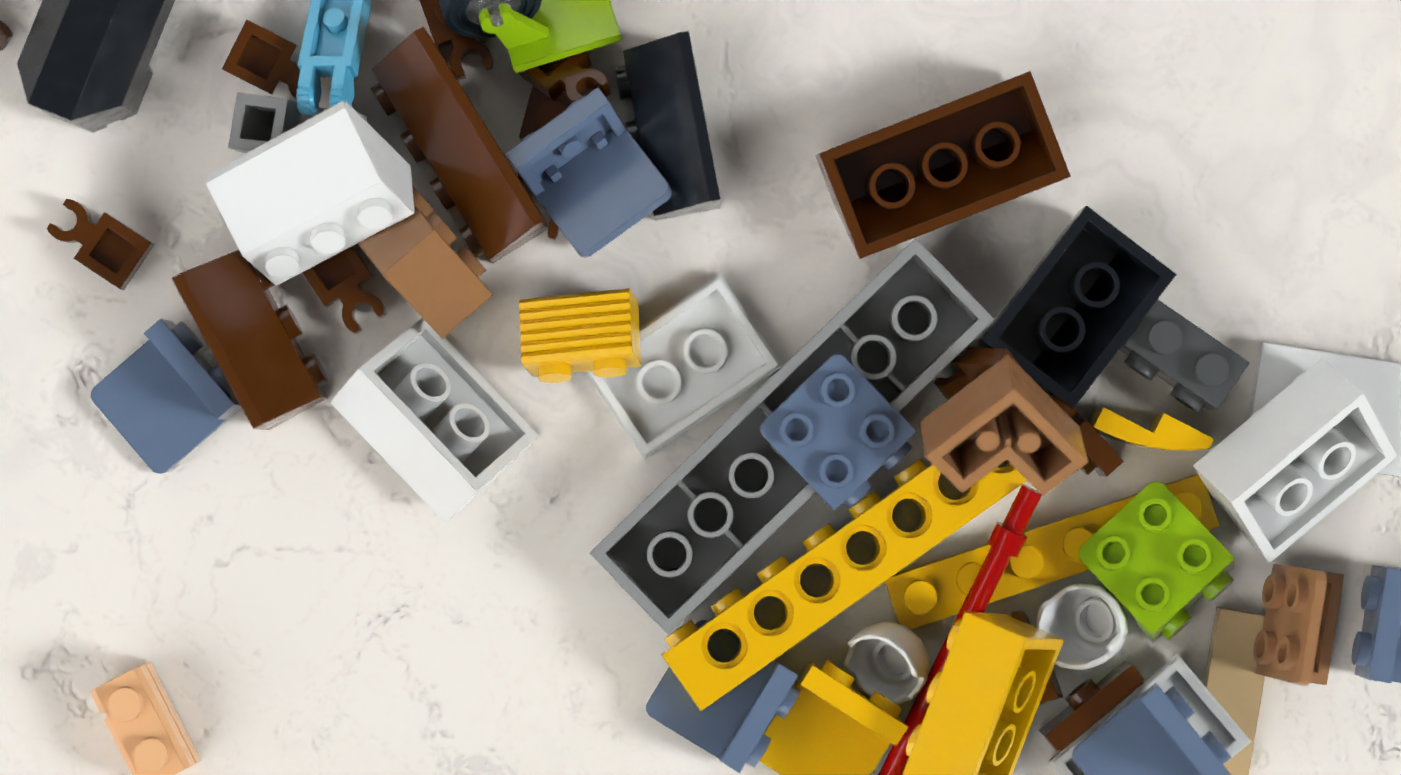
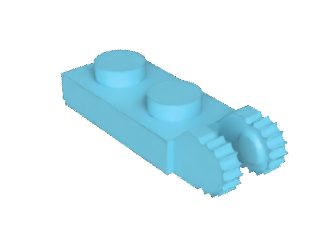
(332, 49)

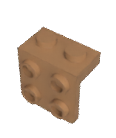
(1298, 624)

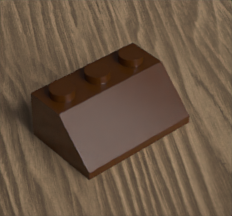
(252, 340)

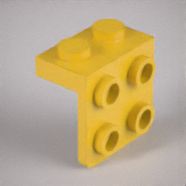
(832, 727)

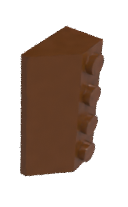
(457, 146)
(943, 165)

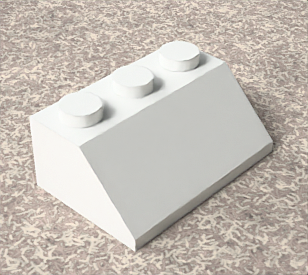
(312, 193)
(433, 419)
(1296, 459)

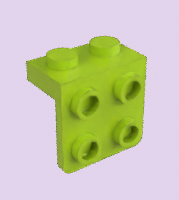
(1158, 561)

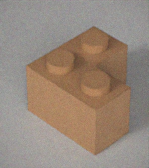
(427, 270)
(1000, 420)

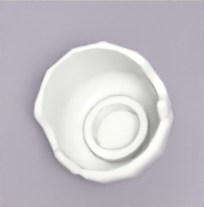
(1089, 623)
(888, 661)

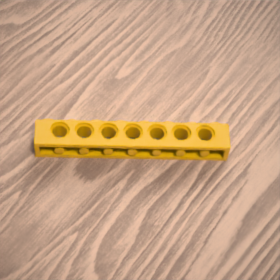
(895, 549)

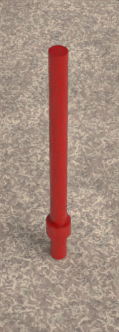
(1005, 543)

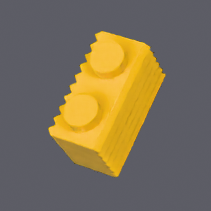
(580, 334)

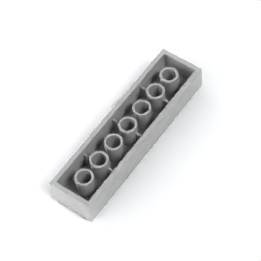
(738, 484)

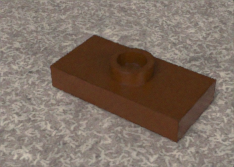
(1090, 703)

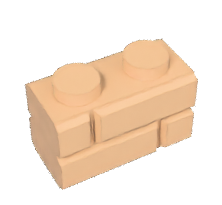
(145, 723)

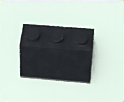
(671, 121)
(1078, 306)

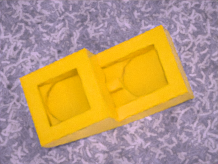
(1162, 434)

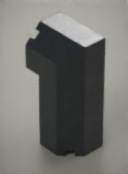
(91, 58)

